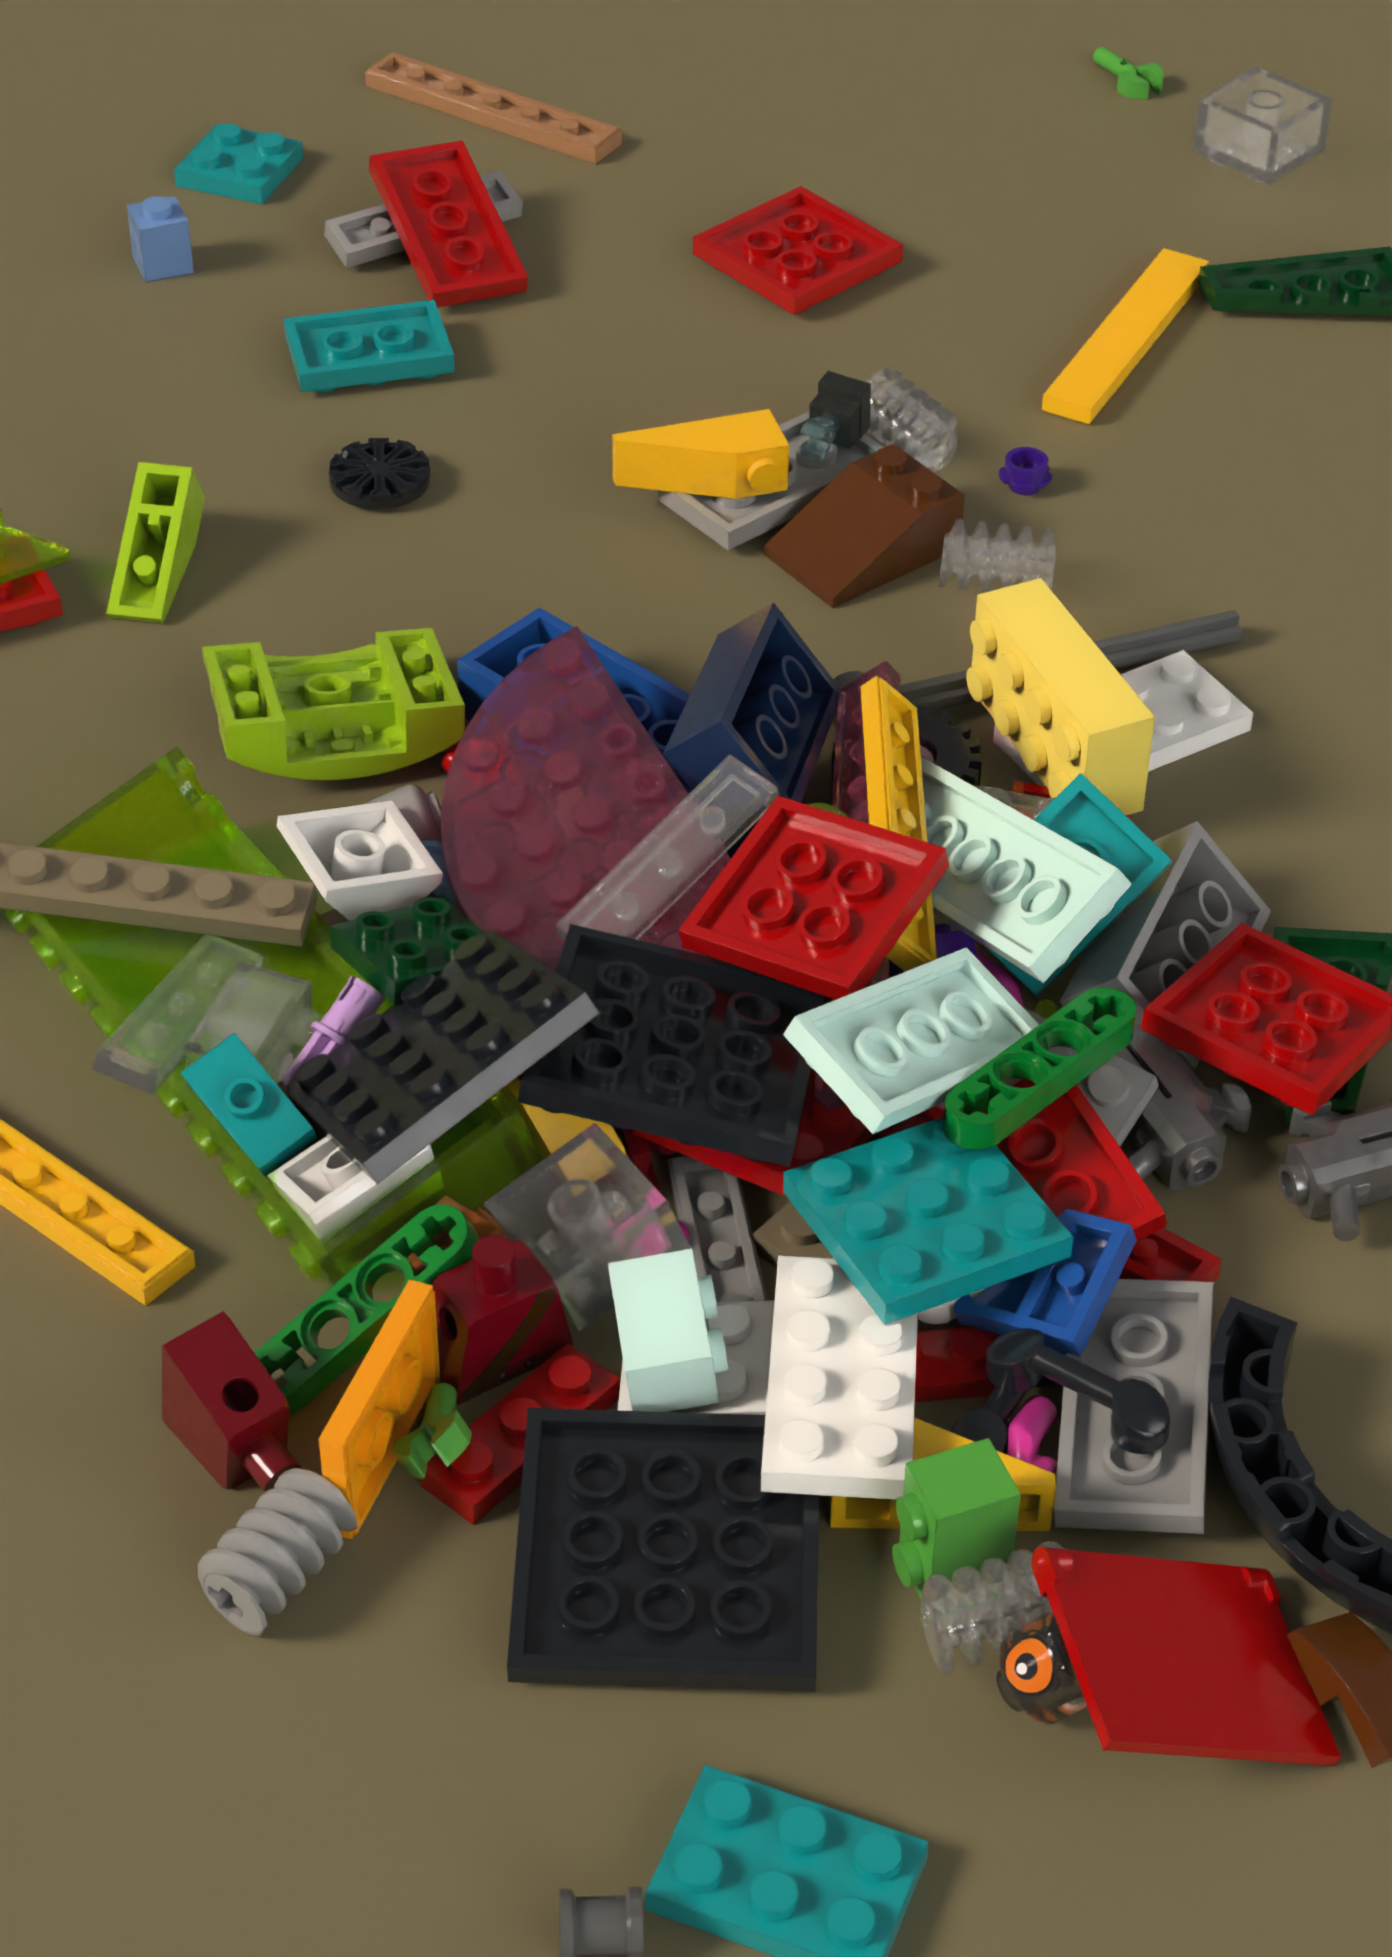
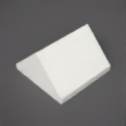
(362, 857)
(332, 1190)

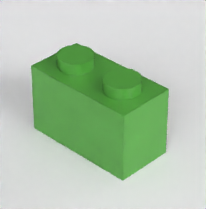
(954, 1513)

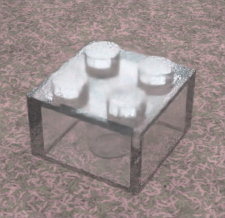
(1261, 125)
(583, 1212)

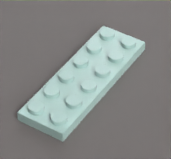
(1013, 878)

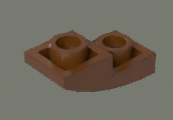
(1352, 1666)

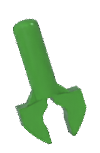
(1132, 79)
(441, 1433)

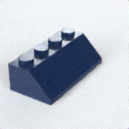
(758, 701)

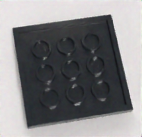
(677, 1048)
(438, 1053)
(660, 1556)

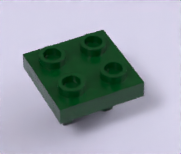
(402, 943)

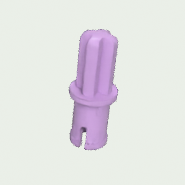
(353, 1005)

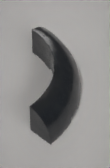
(1274, 1478)

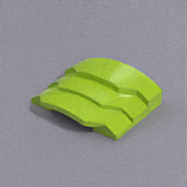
(336, 711)

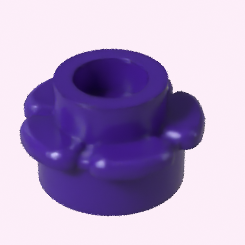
(1026, 470)

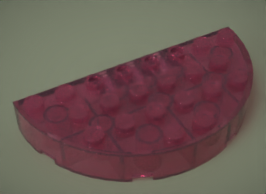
(552, 798)

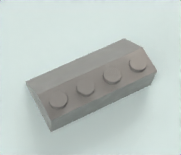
(1171, 924)

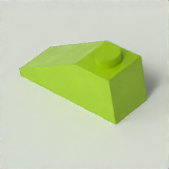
(156, 542)

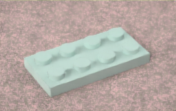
(909, 1037)

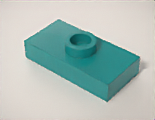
(249, 1104)

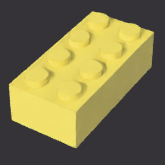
(1058, 695)

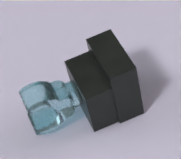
(836, 415)

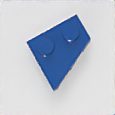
(1061, 1297)

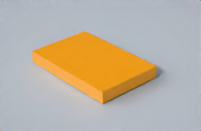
(383, 1401)

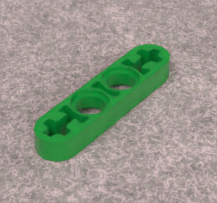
(1029, 1059)
(354, 1300)

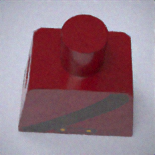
(496, 1317)

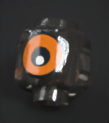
(1038, 1672)

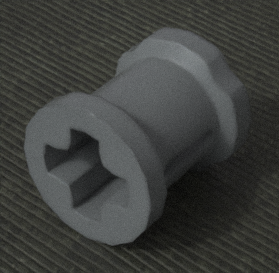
(601, 1924)

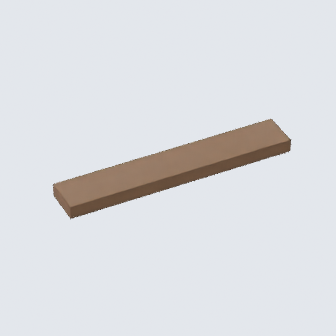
(494, 107)

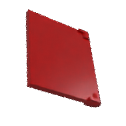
(1184, 1657)

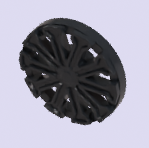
(377, 481)

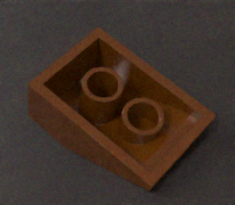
(868, 527)

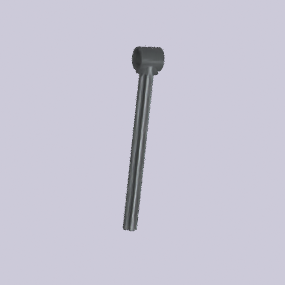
(1119, 650)

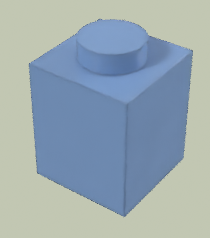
(160, 238)

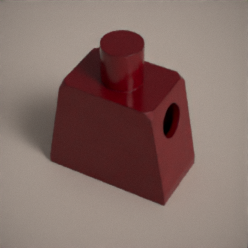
(225, 1405)

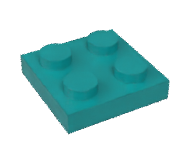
(239, 163)

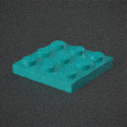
(925, 1219)

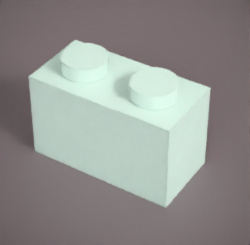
(664, 1331)

